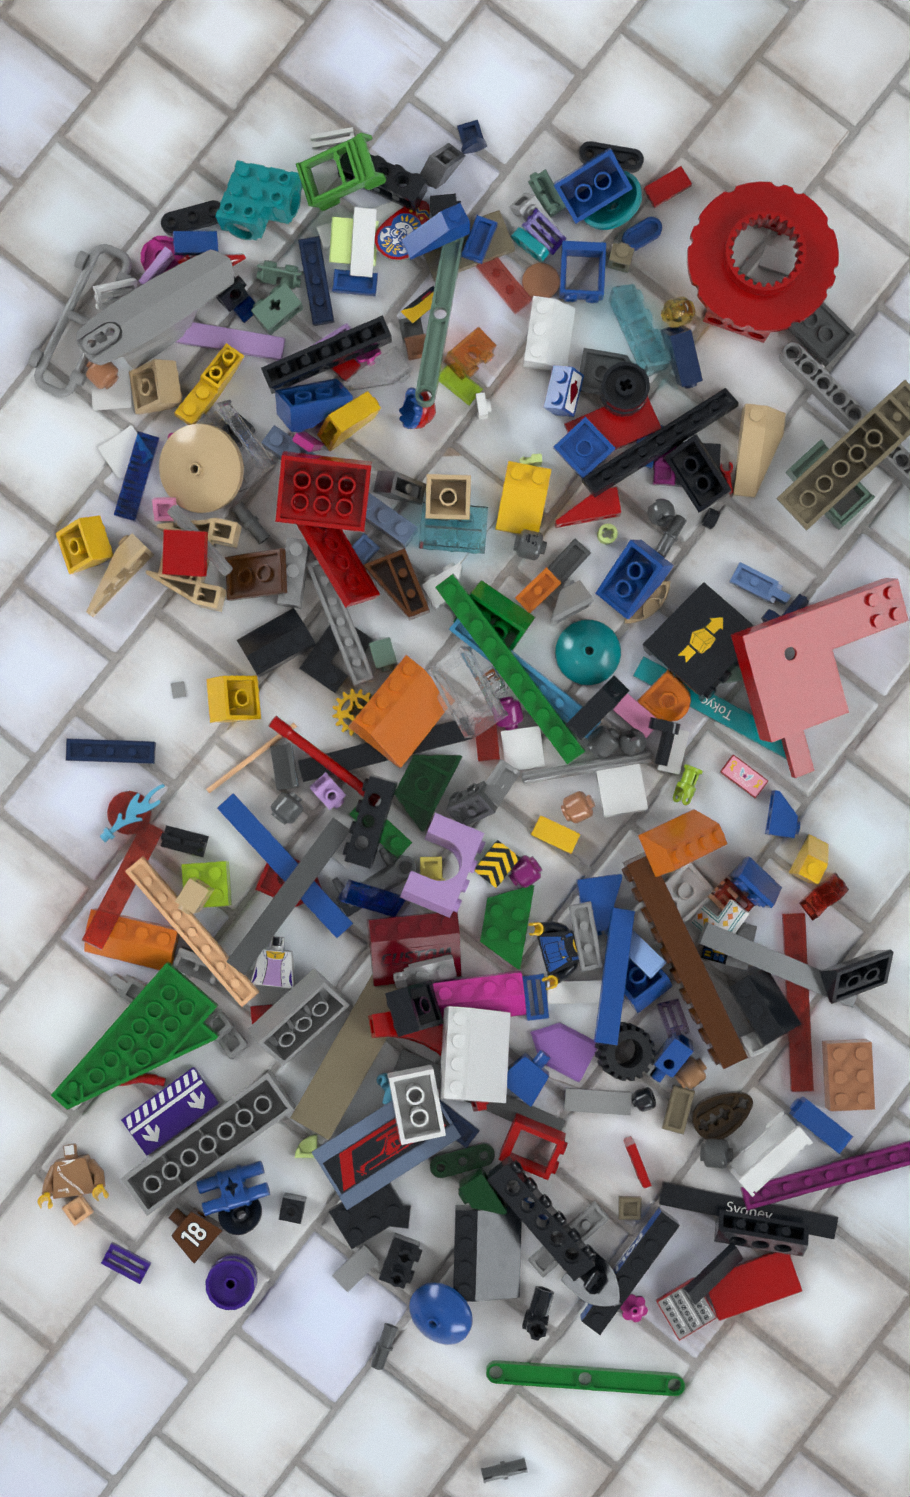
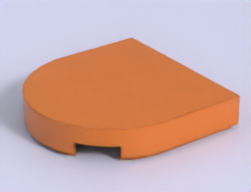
(667, 698)

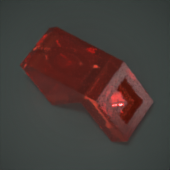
(823, 896)

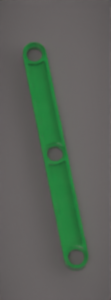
(568, 1378)

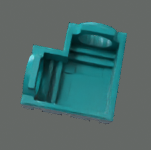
(257, 196)

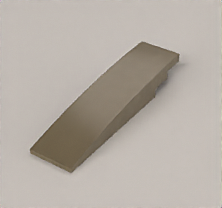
(850, 459)
(343, 1065)

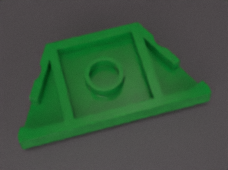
(507, 924)

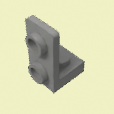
(524, 207)

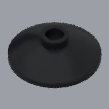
(233, 1225)

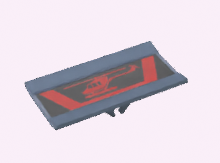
(372, 1154)

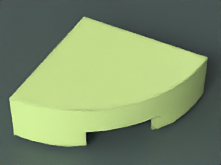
(534, 460)
(307, 1146)

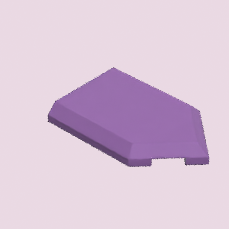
(568, 1049)

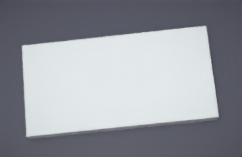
(688, 892)

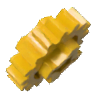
(345, 714)

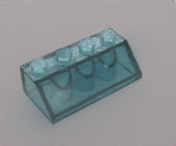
(638, 329)

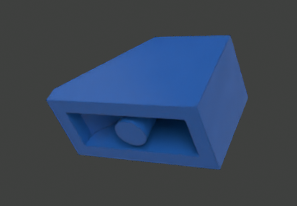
(781, 817)

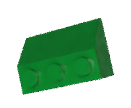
(504, 615)

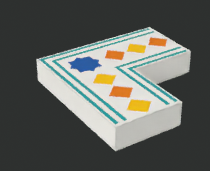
(729, 919)

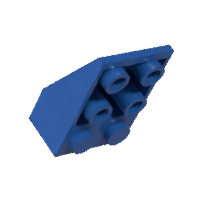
(756, 882)

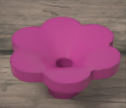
(369, 357)
(632, 1303)

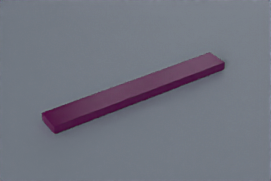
(829, 1175)

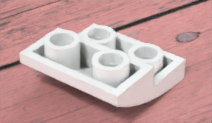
(621, 790)

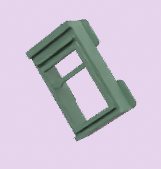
(807, 461)

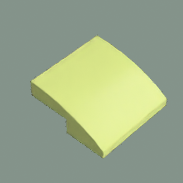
(342, 240)

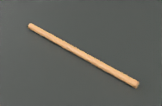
(246, 761)

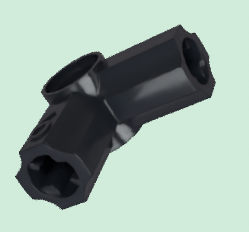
(537, 1315)

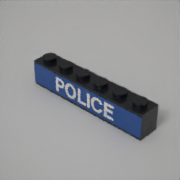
(634, 1266)

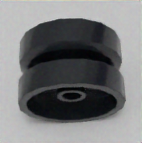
(627, 376)

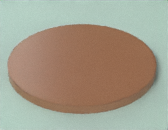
(541, 280)

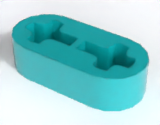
(530, 244)

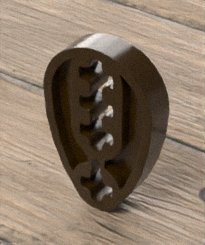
(712, 1105)

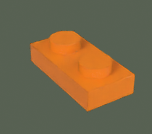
(538, 590)

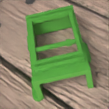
(361, 164)

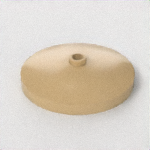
(218, 465)

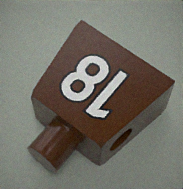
(194, 1232)

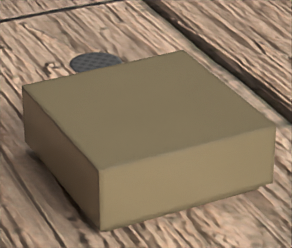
(629, 1208)

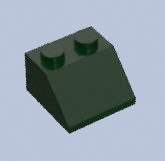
(480, 1194)

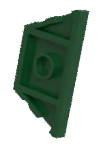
(425, 785)

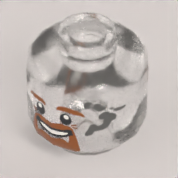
(496, 681)

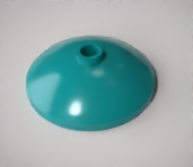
(619, 210)
(586, 668)

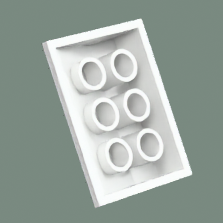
(474, 1055)

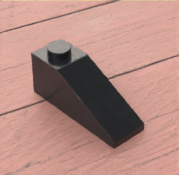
(597, 707)

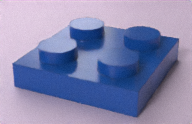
(584, 448)

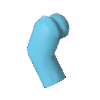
(382, 1080)

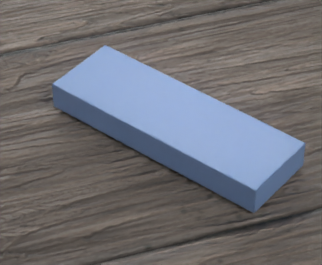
(644, 955)

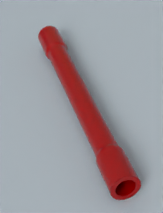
(286, 731)

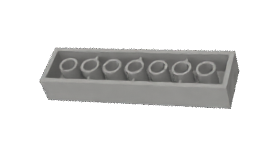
(208, 1142)

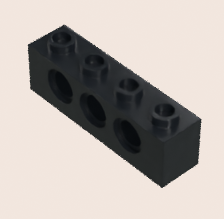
(407, 196)
(385, 789)
(761, 1233)

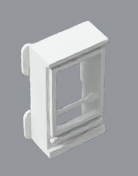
(768, 1153)

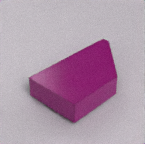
(662, 472)

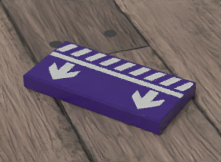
(170, 1111)

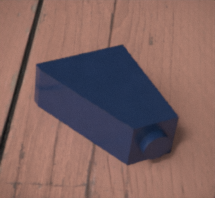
(683, 355)

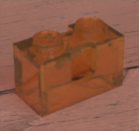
(475, 343)

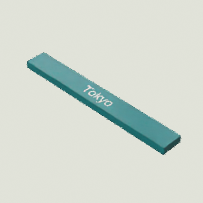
(714, 708)

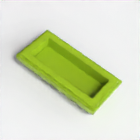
(464, 389)

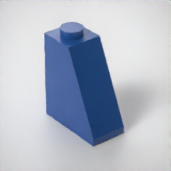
(602, 893)
(820, 1124)

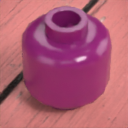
(515, 713)
(525, 871)

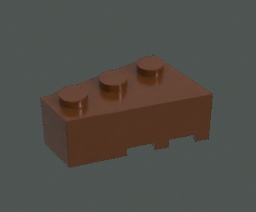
(400, 583)

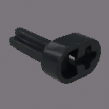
(668, 730)

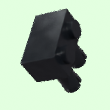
(400, 1260)

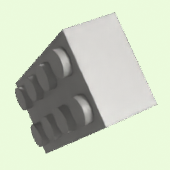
(298, 1017)

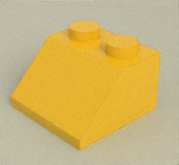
(84, 544)
(233, 698)

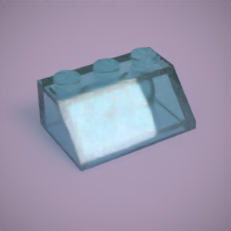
(455, 534)

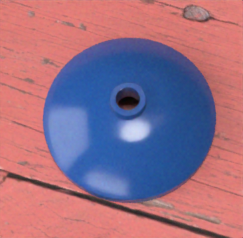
(441, 1313)

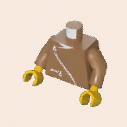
(73, 1177)

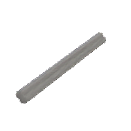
(585, 767)

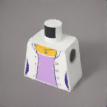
(275, 966)

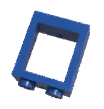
(582, 249)

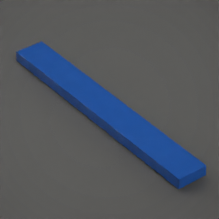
(282, 863)

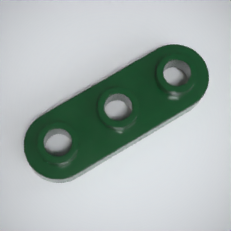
(471, 1154)

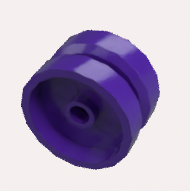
(224, 1293)

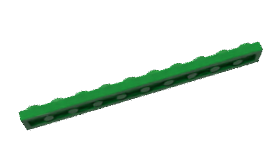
(510, 668)

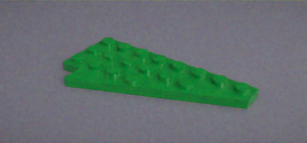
(151, 1031)

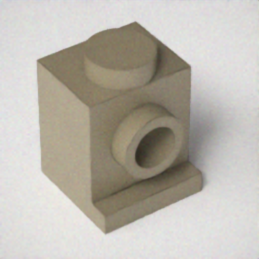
(620, 257)

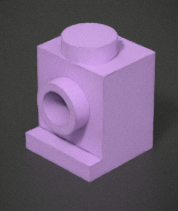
(323, 787)

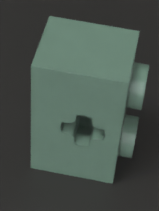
(272, 319)

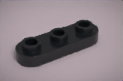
(622, 154)
(182, 221)

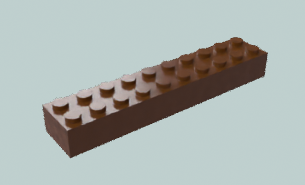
(685, 962)

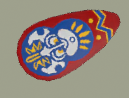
(396, 227)

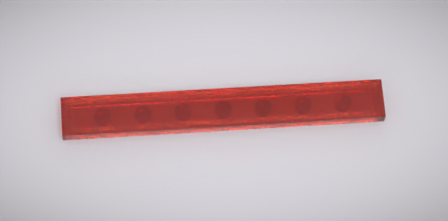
(798, 997)

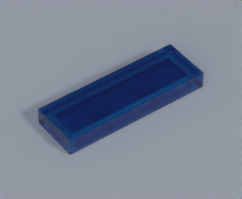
(371, 898)

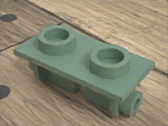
(546, 193)
(288, 274)

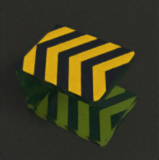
(496, 863)

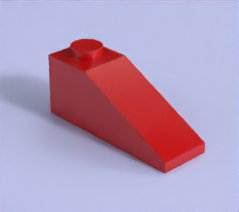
(592, 509)

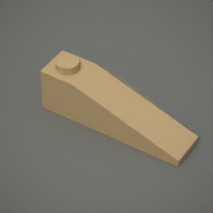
(758, 440)
(124, 564)

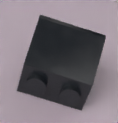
(414, 1008)

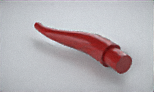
(147, 1078)

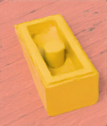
(555, 834)

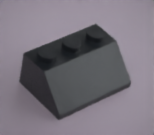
(276, 642)
(764, 1006)

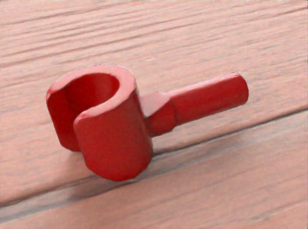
(727, 475)

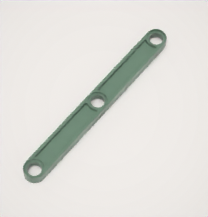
(438, 328)

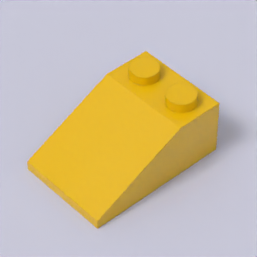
(523, 498)

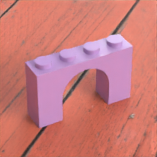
(444, 895)

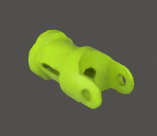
(687, 784)

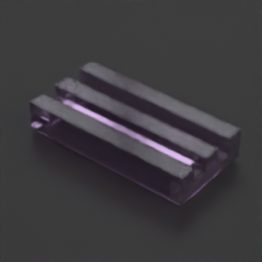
(675, 1029)

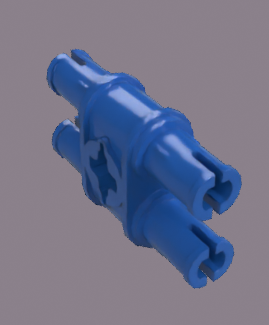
(224, 1181)

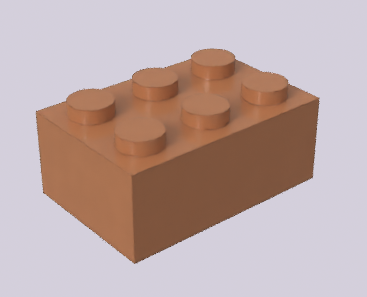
(848, 1075)

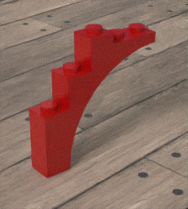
(382, 1026)

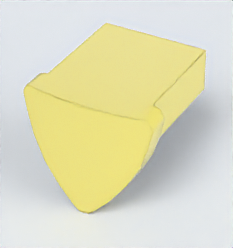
(431, 867)

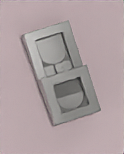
(229, 1036)

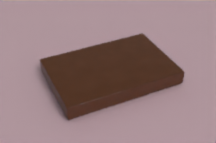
(256, 574)

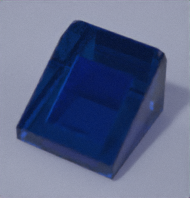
(244, 309)

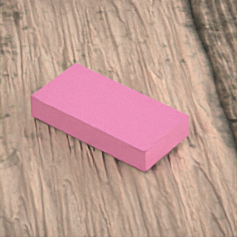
(634, 714)

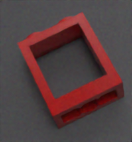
(538, 1129)

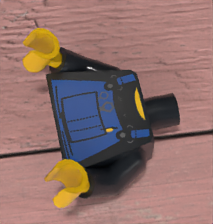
(557, 949)

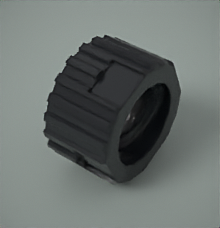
(710, 518)

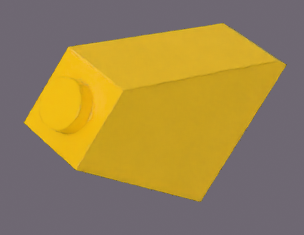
(348, 420)
(811, 860)

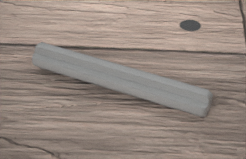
(213, 555)

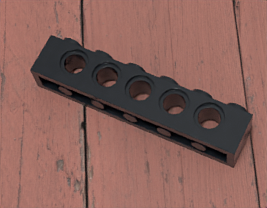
(327, 354)
(573, 1263)

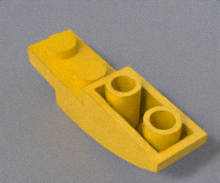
(210, 386)

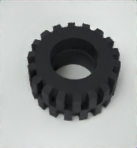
(639, 1061)

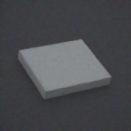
(178, 689)

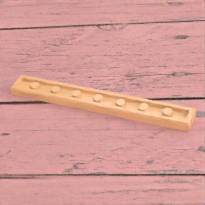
(191, 931)

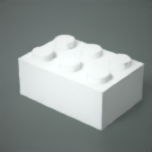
(416, 1104)

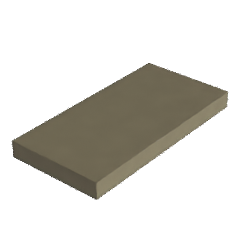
(500, 245)

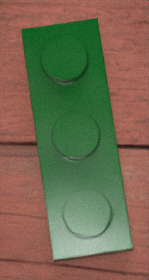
(391, 838)

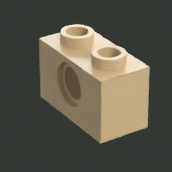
(193, 896)

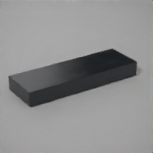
(713, 1273)

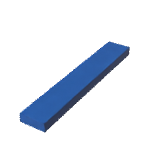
(614, 976)

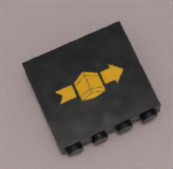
(699, 641)

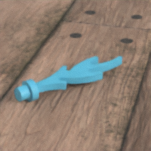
(133, 809)

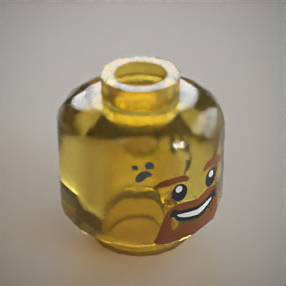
(678, 311)

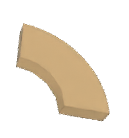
(651, 605)

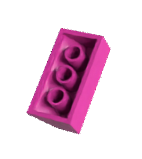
(489, 992)

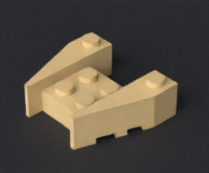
(194, 587)

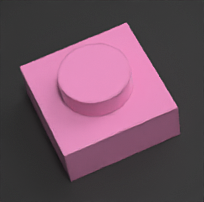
(161, 506)

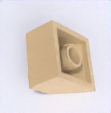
(155, 386)
(448, 497)

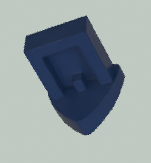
(471, 137)

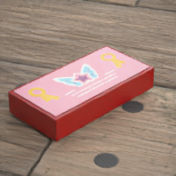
(743, 776)

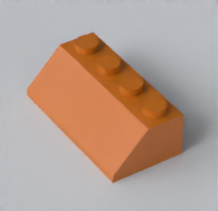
(681, 841)
(138, 942)

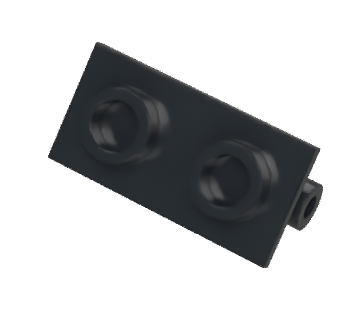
(184, 841)

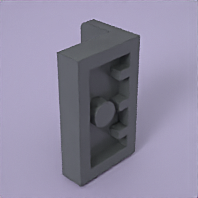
(471, 804)

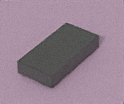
(569, 560)

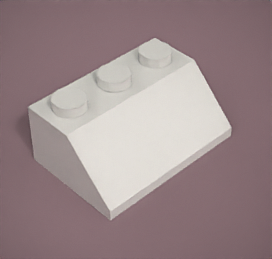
(548, 334)

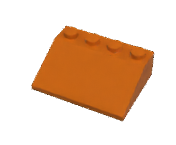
(400, 712)

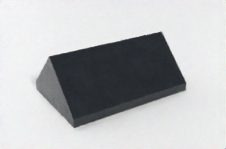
(698, 473)
(857, 975)

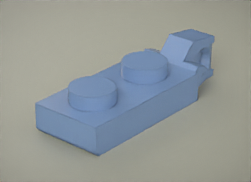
(758, 584)

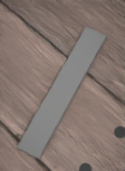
(342, 627)

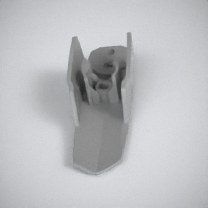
(155, 312)

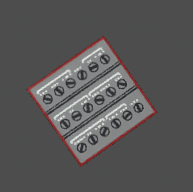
(683, 1313)

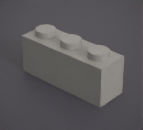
(296, 569)

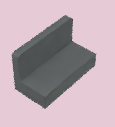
(284, 766)

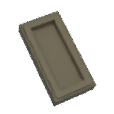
(678, 1109)

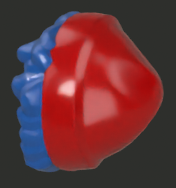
(414, 415)

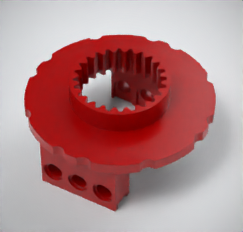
(738, 303)

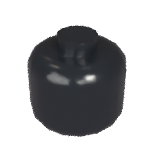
(644, 1099)

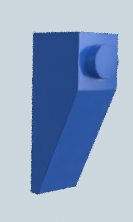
(437, 231)

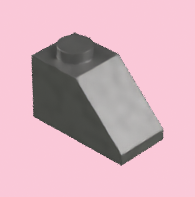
(441, 165)
(399, 487)

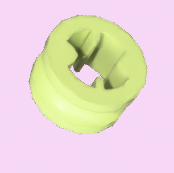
(607, 527)

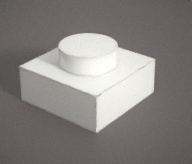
(483, 406)
(752, 1045)

